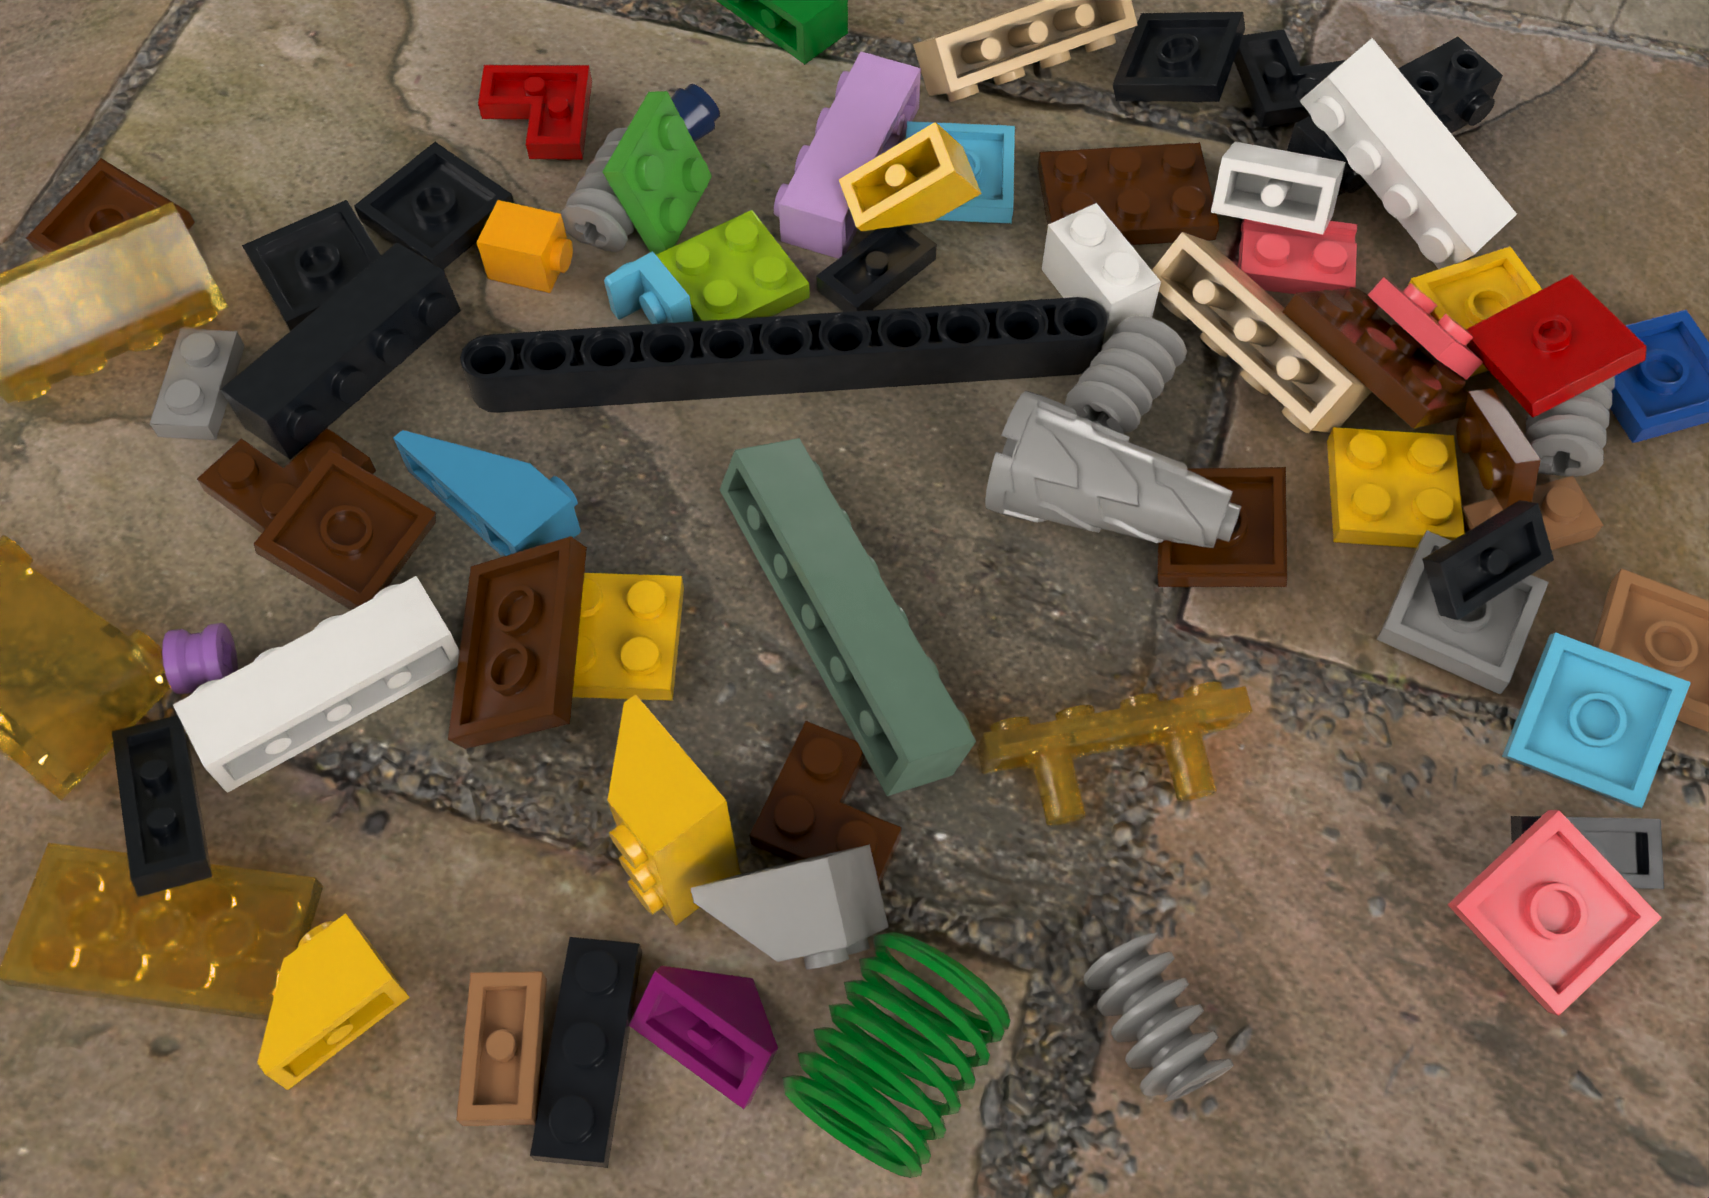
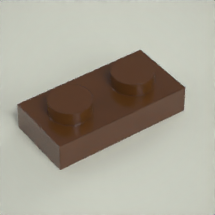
(1498, 448)

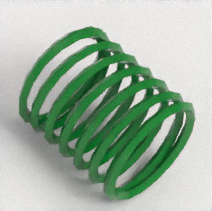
(849, 1083)

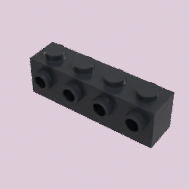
(1450, 81)
(342, 350)

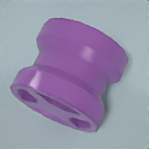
(198, 657)

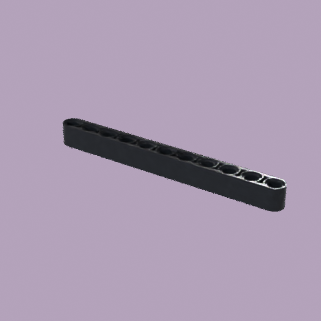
(783, 354)

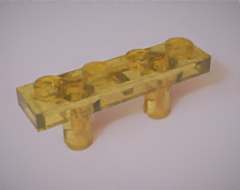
(1139, 721)

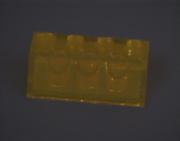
(100, 301)

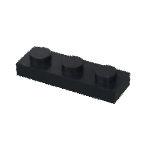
(160, 806)
(587, 1053)

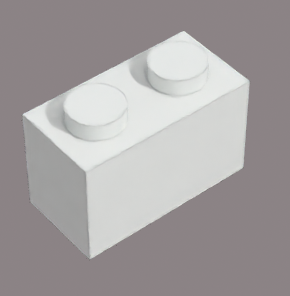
(1277, 187)
(1095, 261)

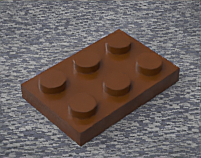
(1143, 190)
(1380, 355)
(519, 644)

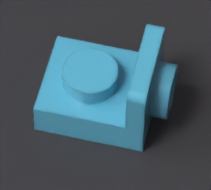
(650, 287)

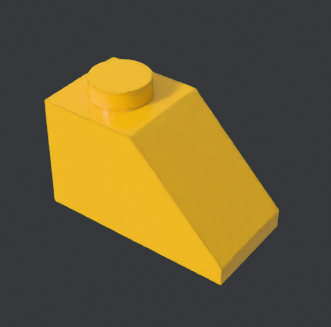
(911, 182)
(325, 1000)

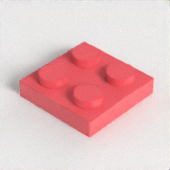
(1554, 911)

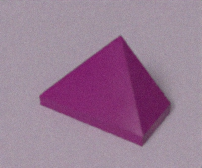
(710, 1027)

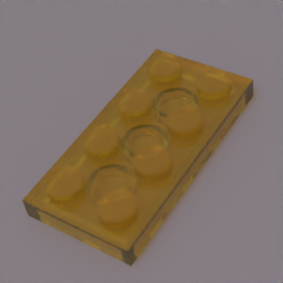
(181, 948)

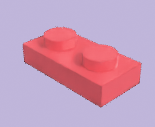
(1442, 338)

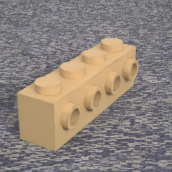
(1017, 38)
(1252, 329)

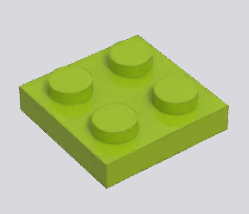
(736, 271)

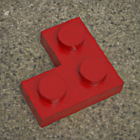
(549, 96)

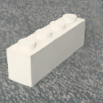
(1408, 157)
(317, 684)

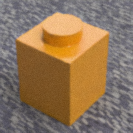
(524, 246)

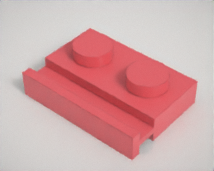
(1297, 259)

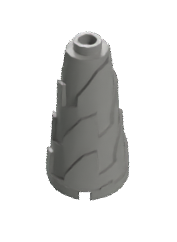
(1098, 480)

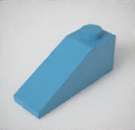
(493, 494)

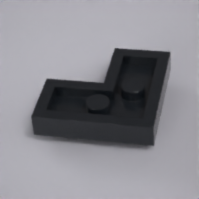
(1275, 77)

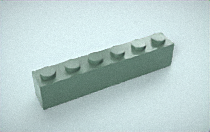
(846, 617)

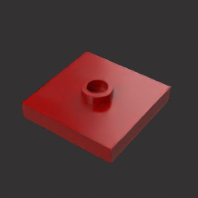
(1555, 345)

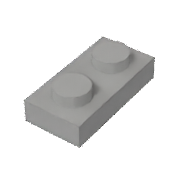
(190, 394)

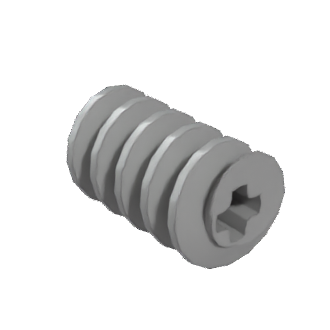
(593, 210)
(1128, 374)
(1573, 433)
(1154, 1019)

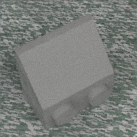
(802, 907)

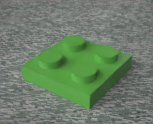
(658, 172)

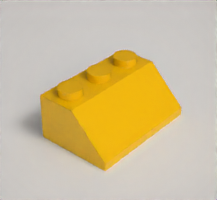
(666, 816)

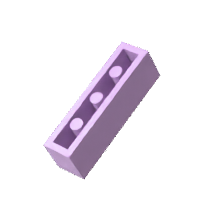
(860, 125)

